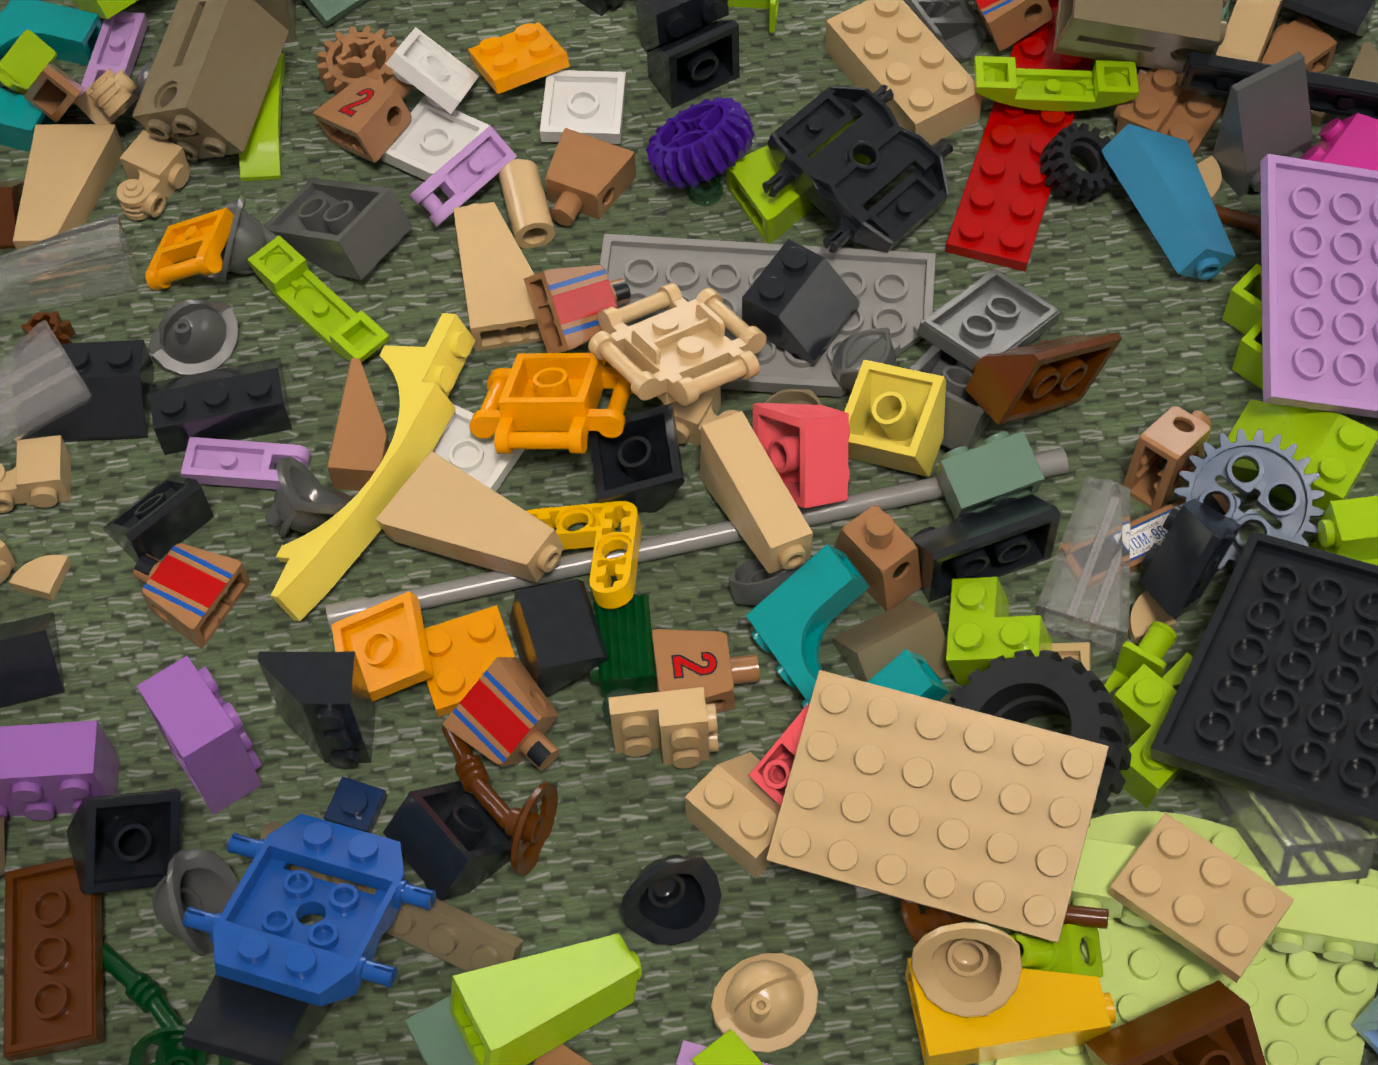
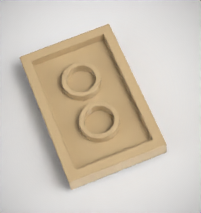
(1200, 897)

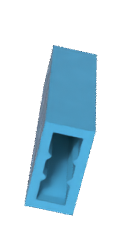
(1171, 198)

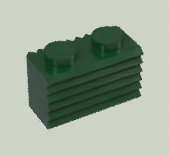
(629, 647)

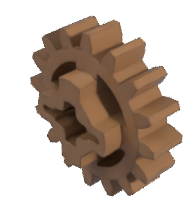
(355, 57)

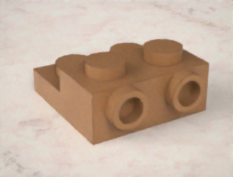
(1170, 109)

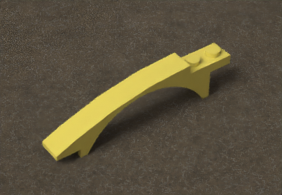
(424, 384)

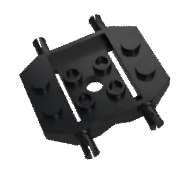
(817, 158)

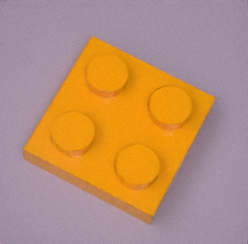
(518, 57)
(387, 644)
(461, 654)

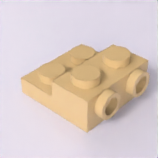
(666, 720)

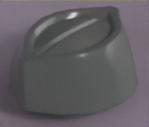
(864, 345)
(752, 582)

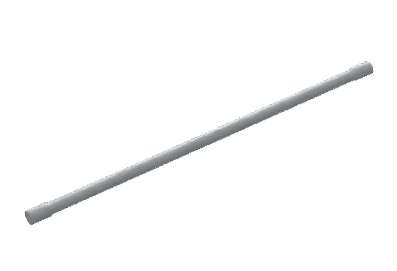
(1051, 463)

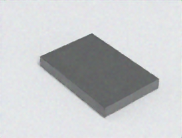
(988, 319)

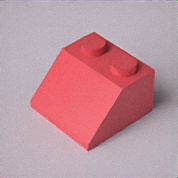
(806, 449)

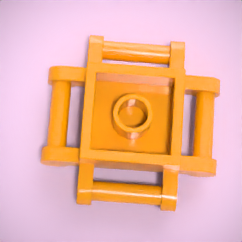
(552, 401)

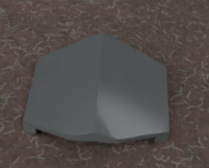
(953, 25)

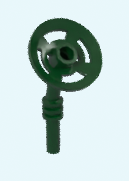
(151, 998)

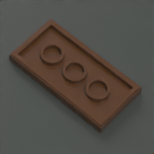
(51, 962)

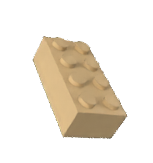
(892, 47)

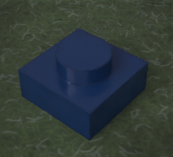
(356, 805)

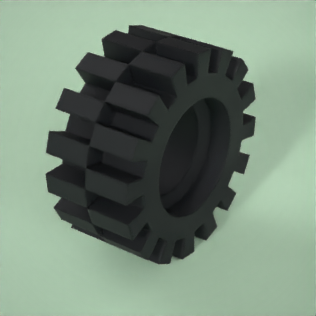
(1067, 174)

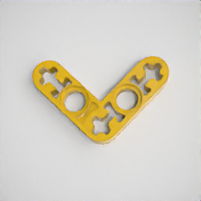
(601, 534)

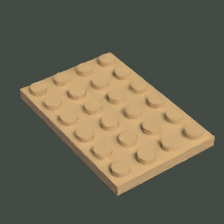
(938, 805)

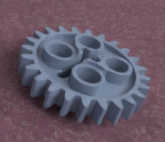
(1274, 470)

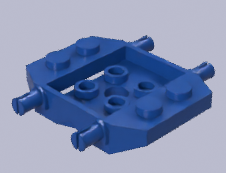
(260, 928)

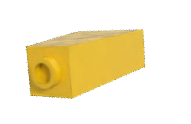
(1041, 1016)

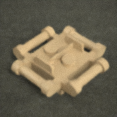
(680, 349)

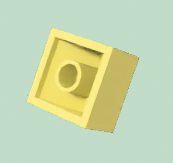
(896, 417)

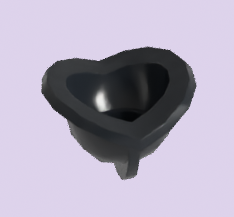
(672, 900)

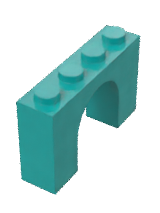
(66, 31)
(800, 610)

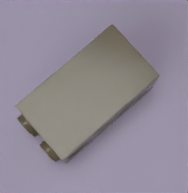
(1142, 31)
(211, 76)

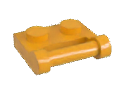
(196, 237)

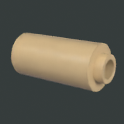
(526, 204)

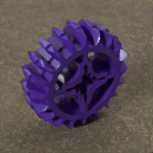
(700, 142)

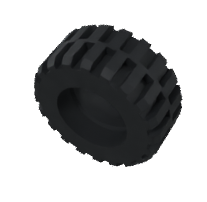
(1054, 686)

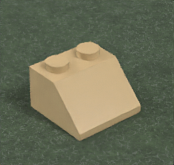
(735, 812)

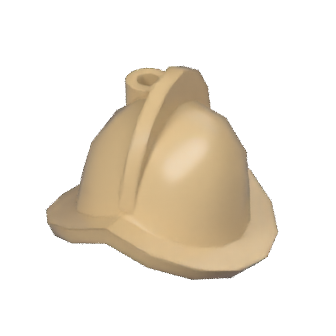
(967, 968)
(766, 1001)

